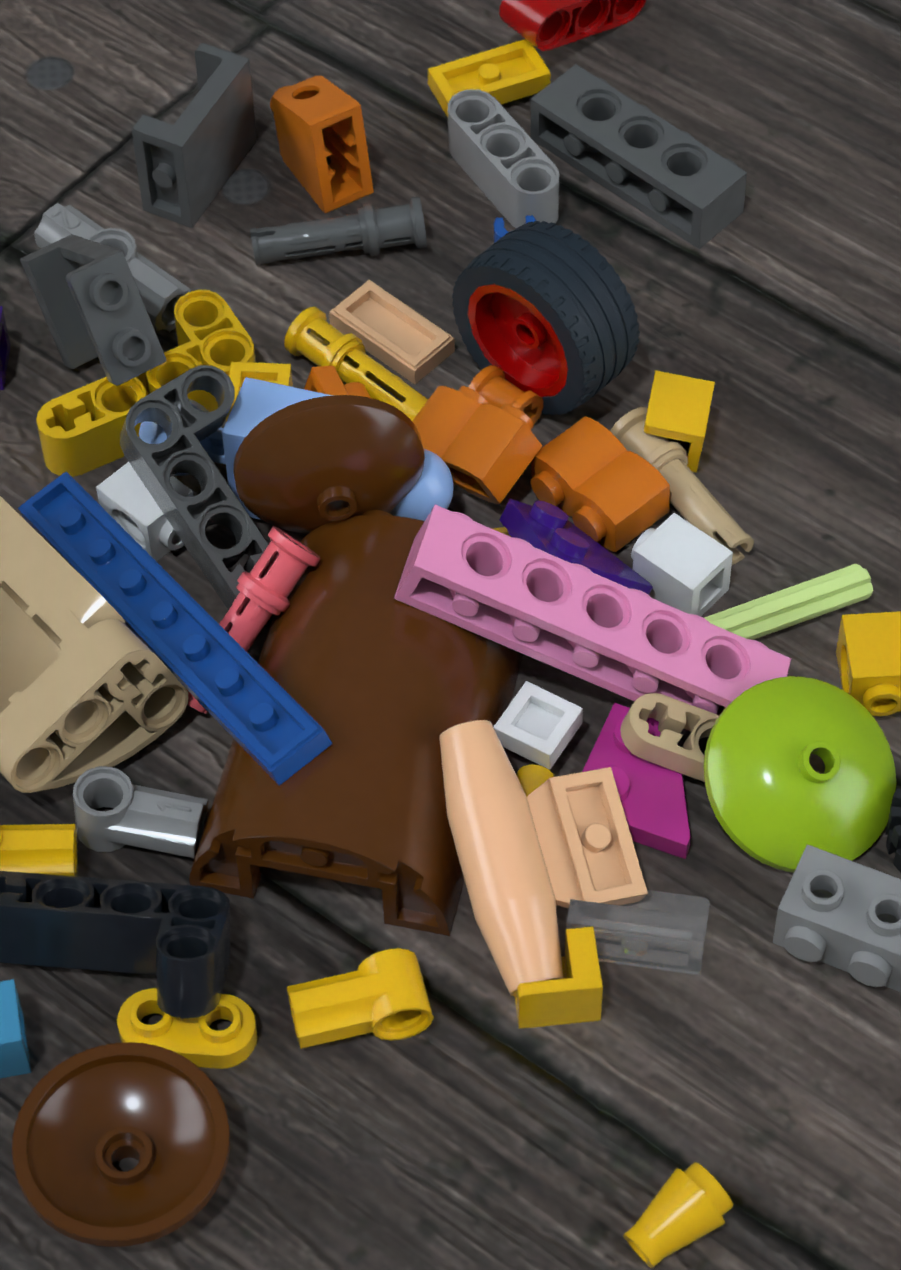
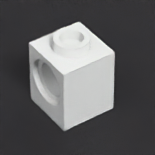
(137, 512)

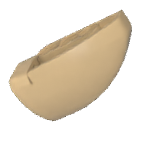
(71, 671)

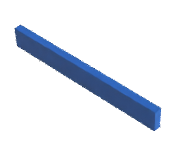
(177, 630)

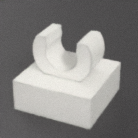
(538, 725)

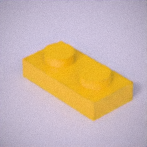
(503, 72)

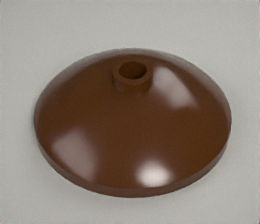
(327, 462)
(111, 1108)

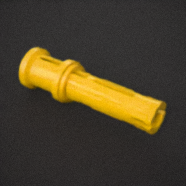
(349, 359)

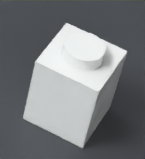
(683, 565)

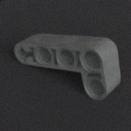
(185, 454)

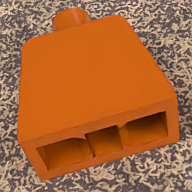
(318, 122)

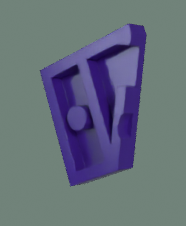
(551, 531)

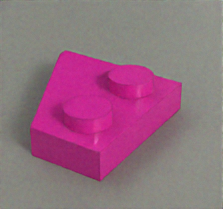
(648, 792)

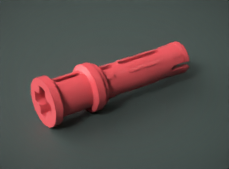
(264, 590)

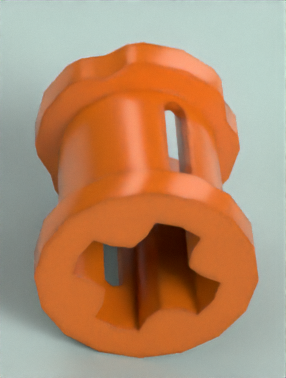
(497, 391)

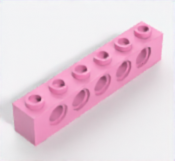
(576, 617)

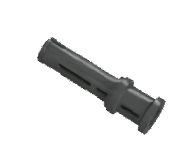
(367, 230)

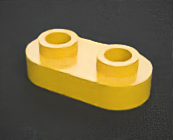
(192, 1036)

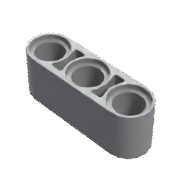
(502, 158)

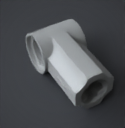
(138, 817)

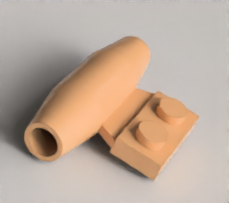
(532, 850)

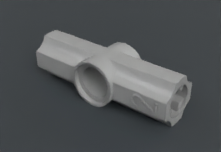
(156, 287)

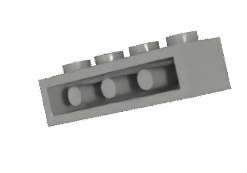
(843, 918)

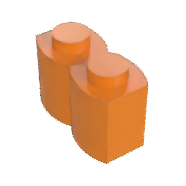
(478, 441)
(600, 484)

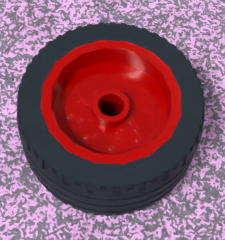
(547, 314)

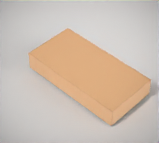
(393, 331)

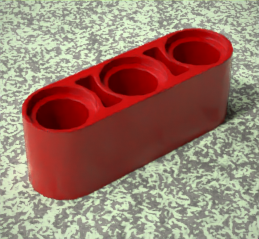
(561, 22)

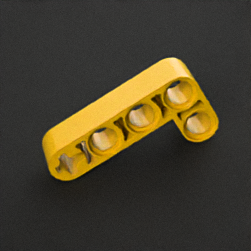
(85, 425)

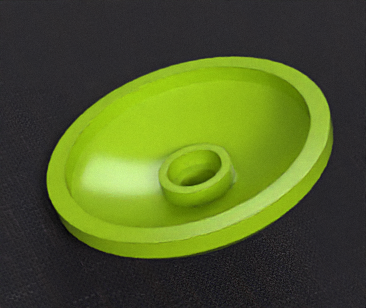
(764, 780)

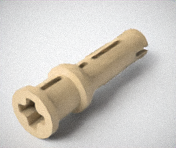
(686, 490)

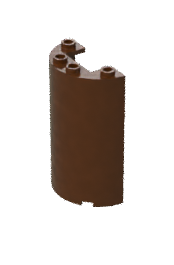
(383, 692)

